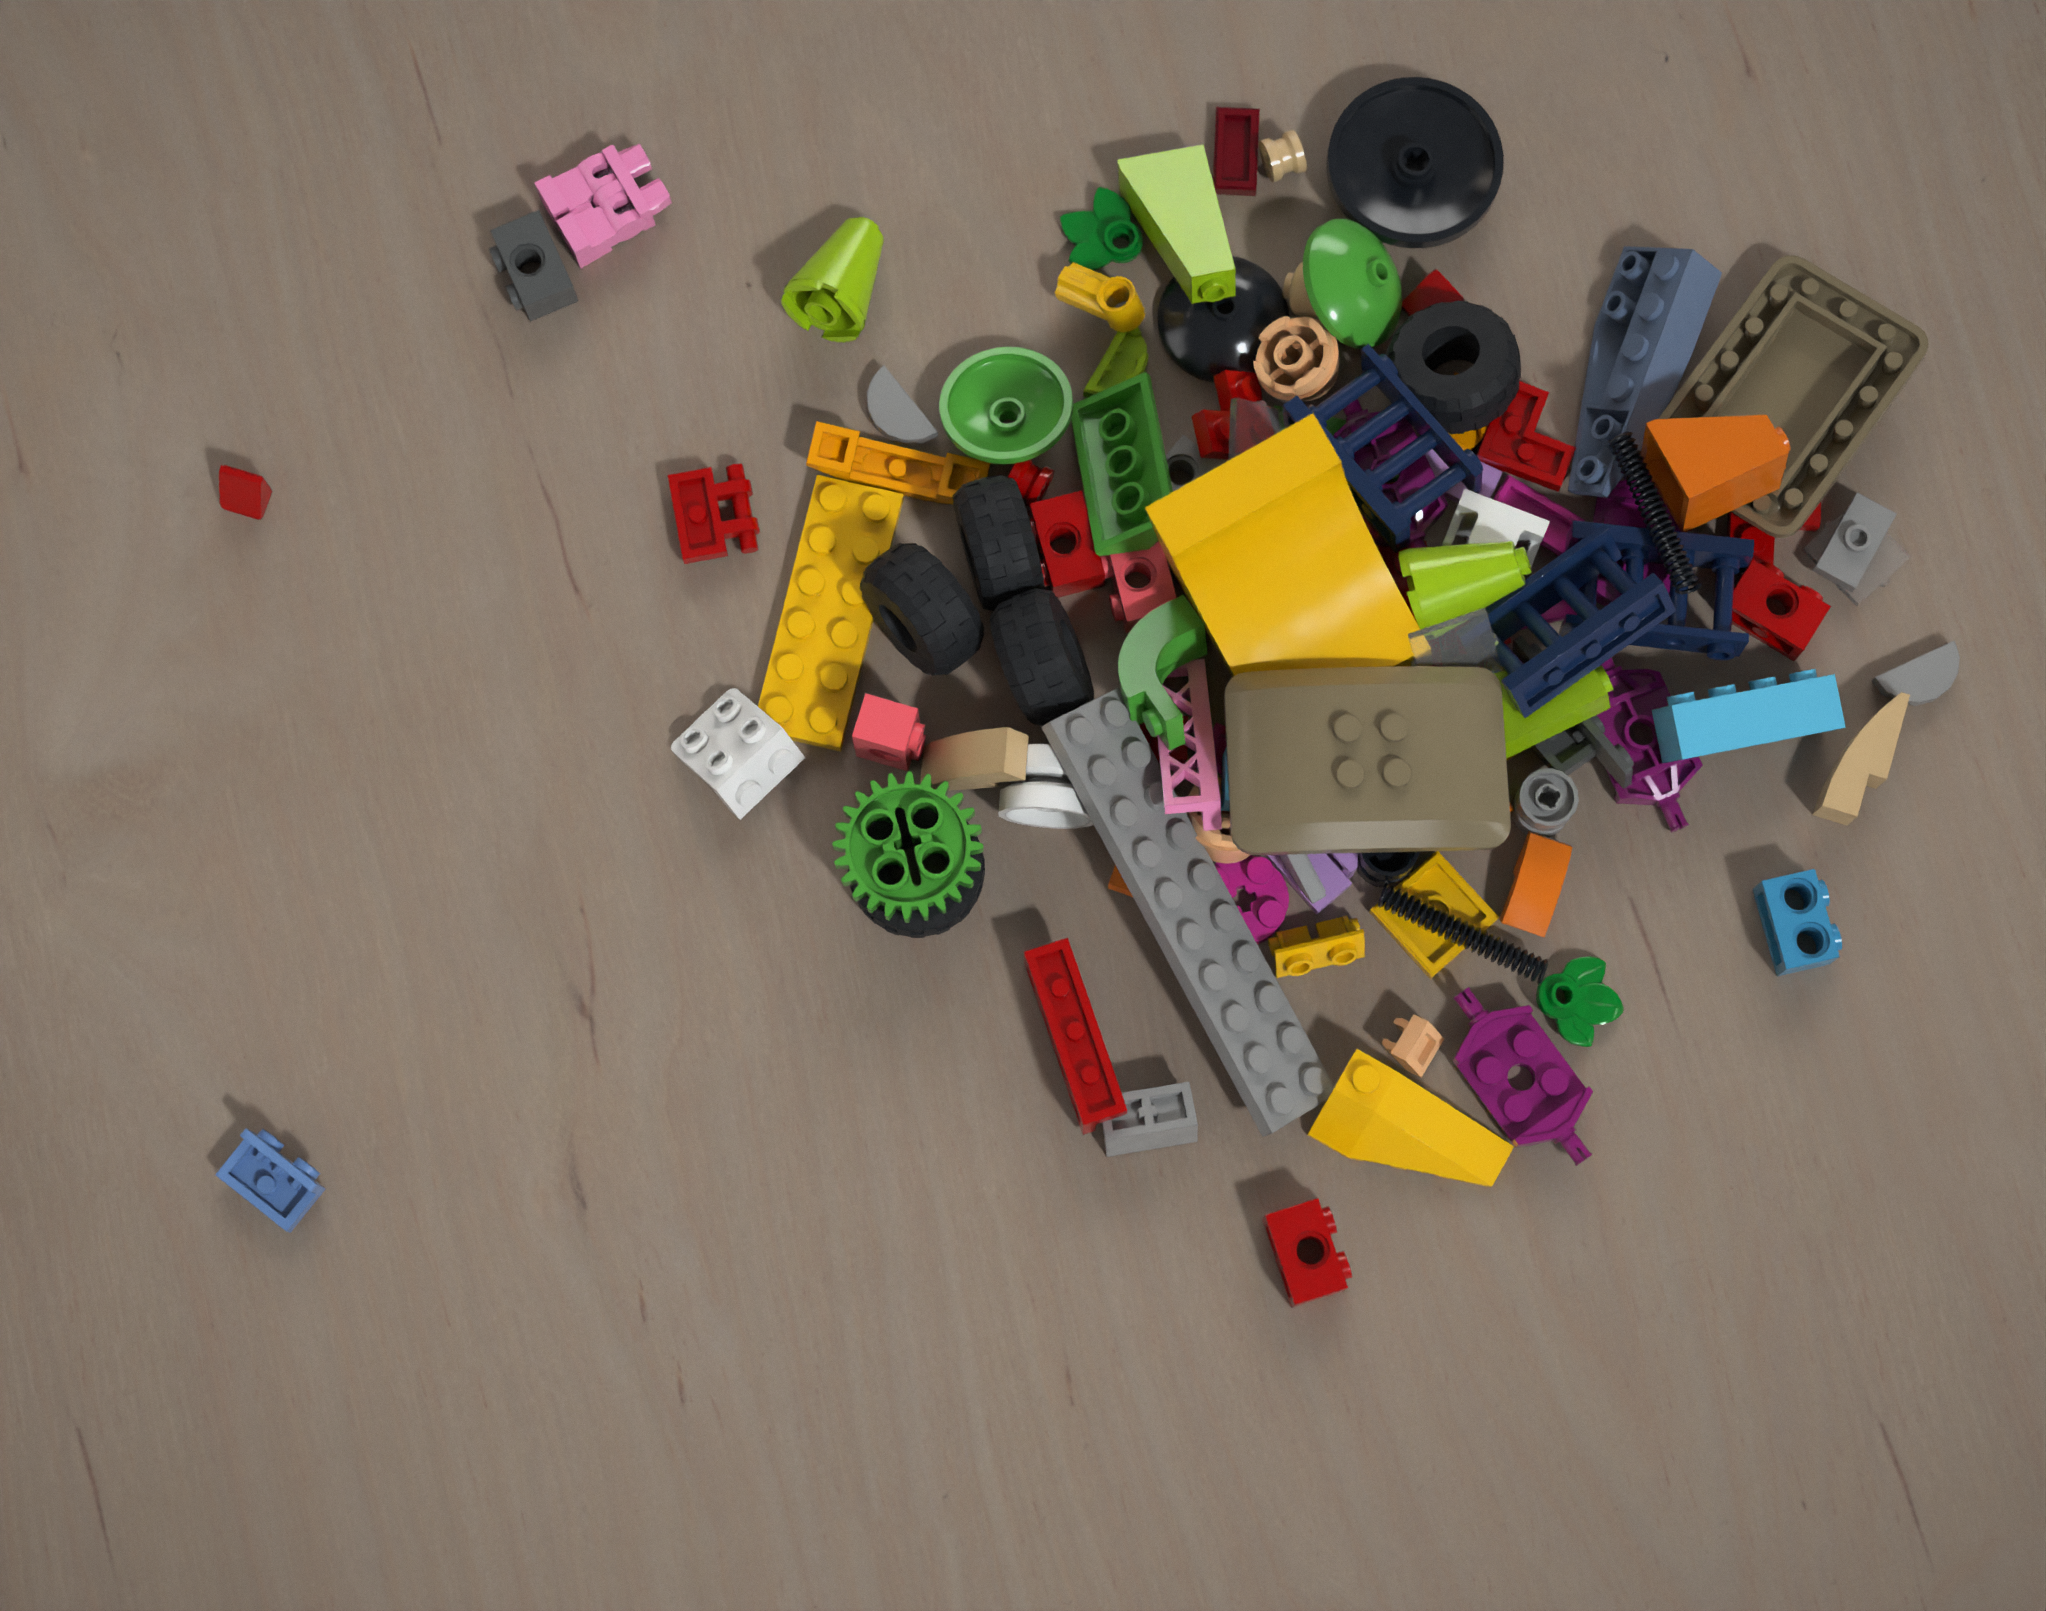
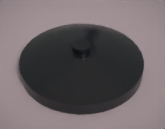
(1415, 162)

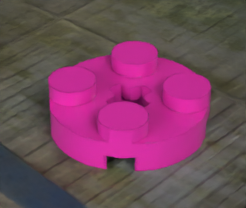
(1268, 887)

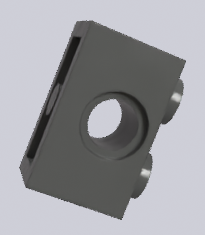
(525, 242)

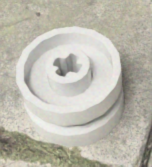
(1044, 796)

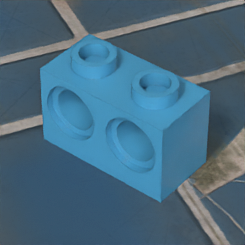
(1783, 923)

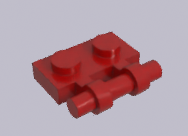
(699, 516)

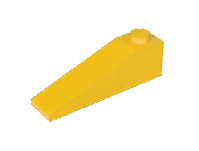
(1397, 1123)

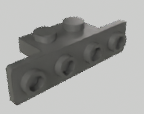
(1581, 742)

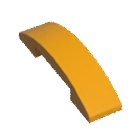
(890, 467)

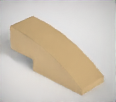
(976, 759)
(1862, 764)

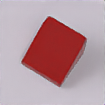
(1430, 291)
(243, 492)

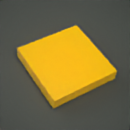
(1445, 888)

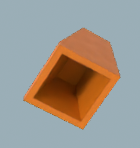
(1713, 463)

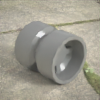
(1544, 802)

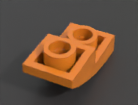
(1536, 884)

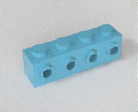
(1749, 717)

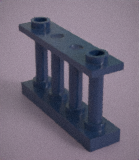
(1387, 518)
(1721, 554)
(1591, 642)

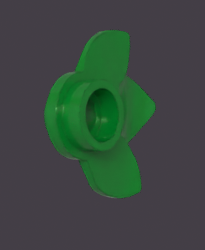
(1097, 229)
(1585, 1000)

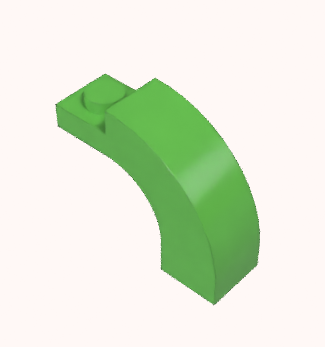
(1149, 653)

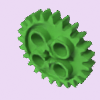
(947, 837)

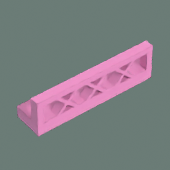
(1202, 743)

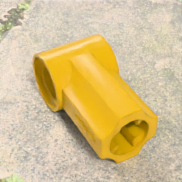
(1100, 295)

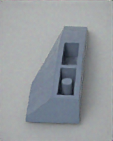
(1638, 354)

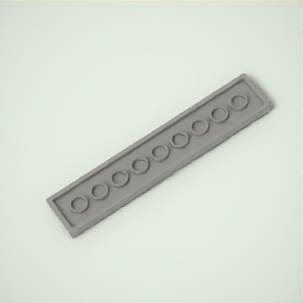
(1190, 913)

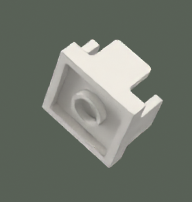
(1488, 520)

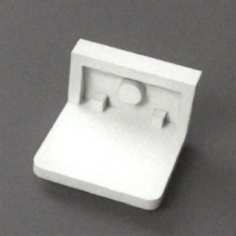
(737, 751)

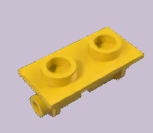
(1337, 944)

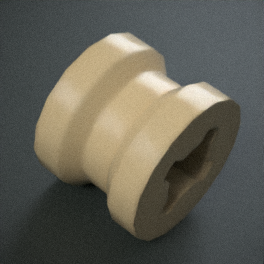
(1282, 155)

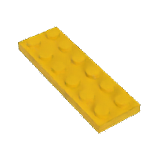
(824, 614)

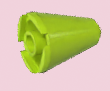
(837, 282)
(1461, 578)

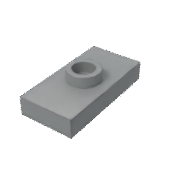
(1854, 542)

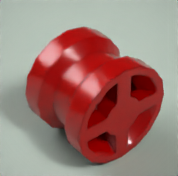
(1032, 480)

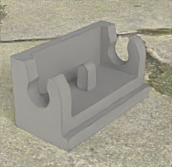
(1154, 1120)

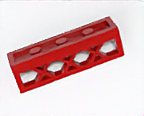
(1074, 1034)

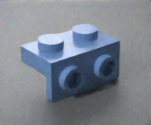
(271, 1180)

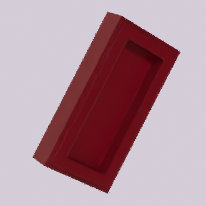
(1236, 151)

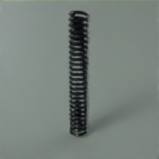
(1660, 518)
(1465, 931)

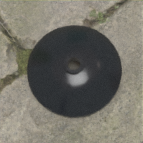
(1209, 342)

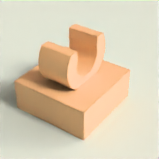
(1416, 1044)

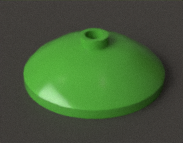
(1352, 283)
(1002, 387)

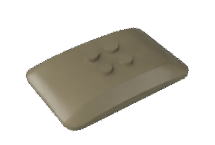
(1819, 368)
(1366, 760)

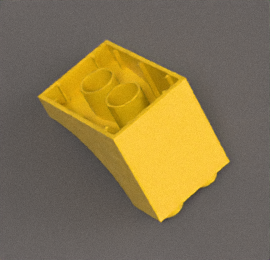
(1284, 560)

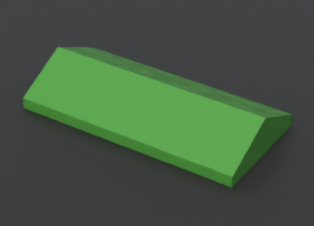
(1121, 464)

